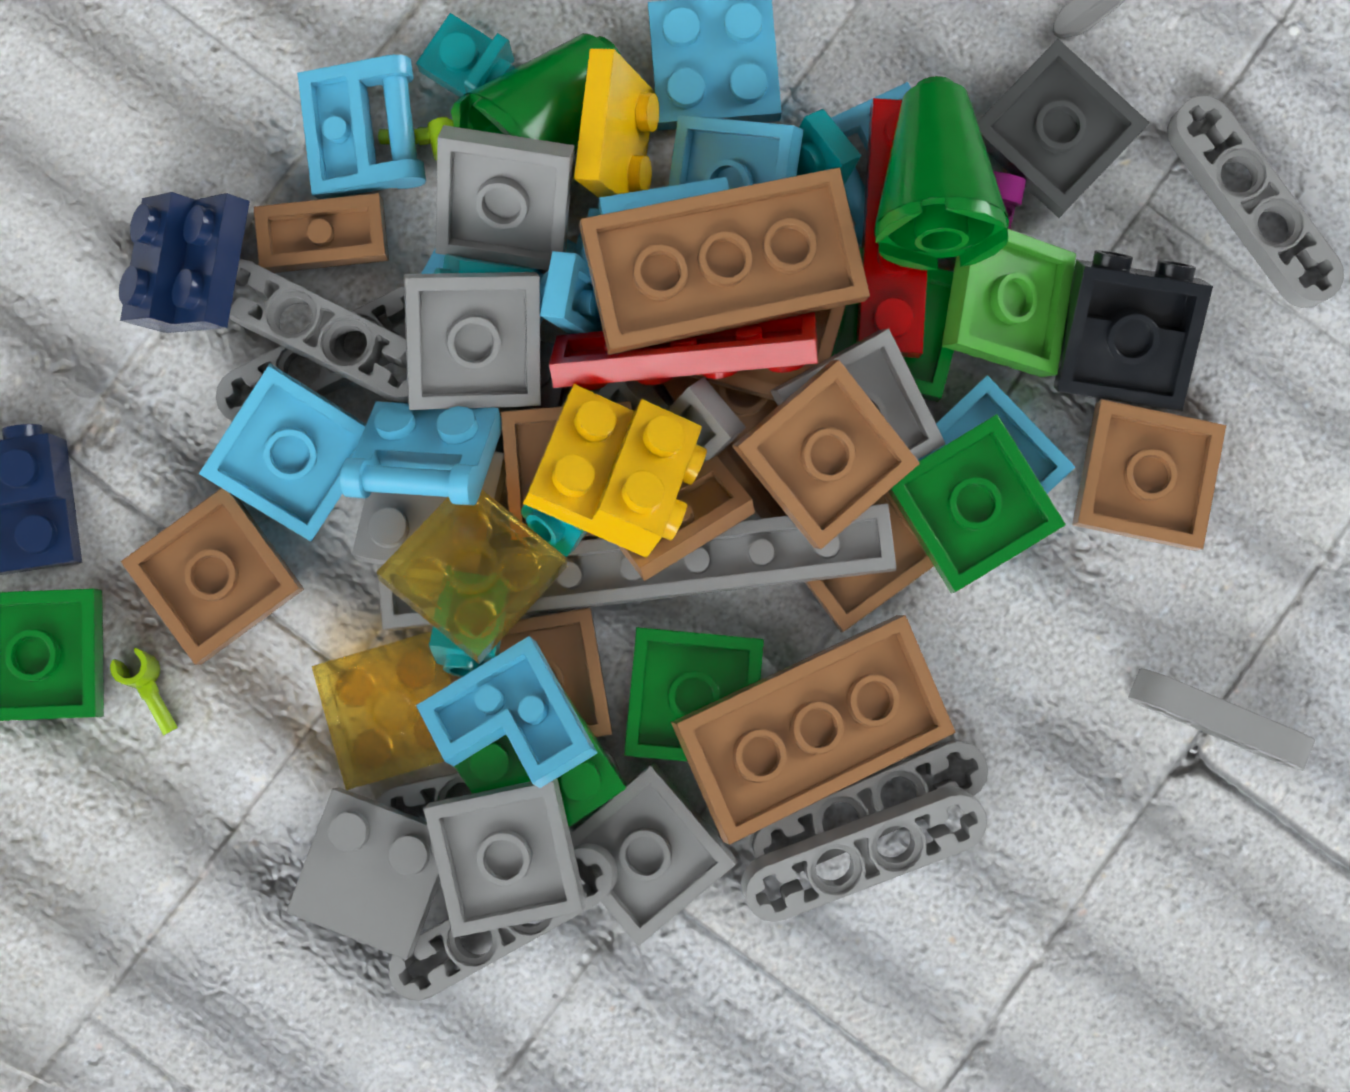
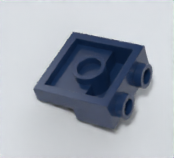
(183, 262)
(36, 501)

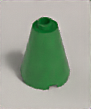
(536, 98)
(939, 183)

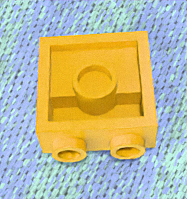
(617, 470)

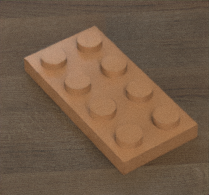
(723, 260)
(813, 728)

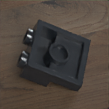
(1132, 331)

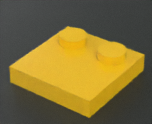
(615, 127)

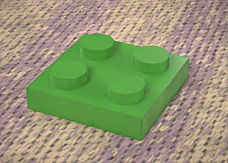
(1012, 306)

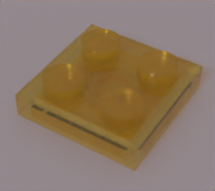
(472, 572)
(374, 709)

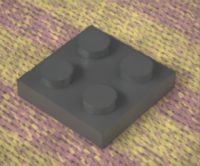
(1059, 127)

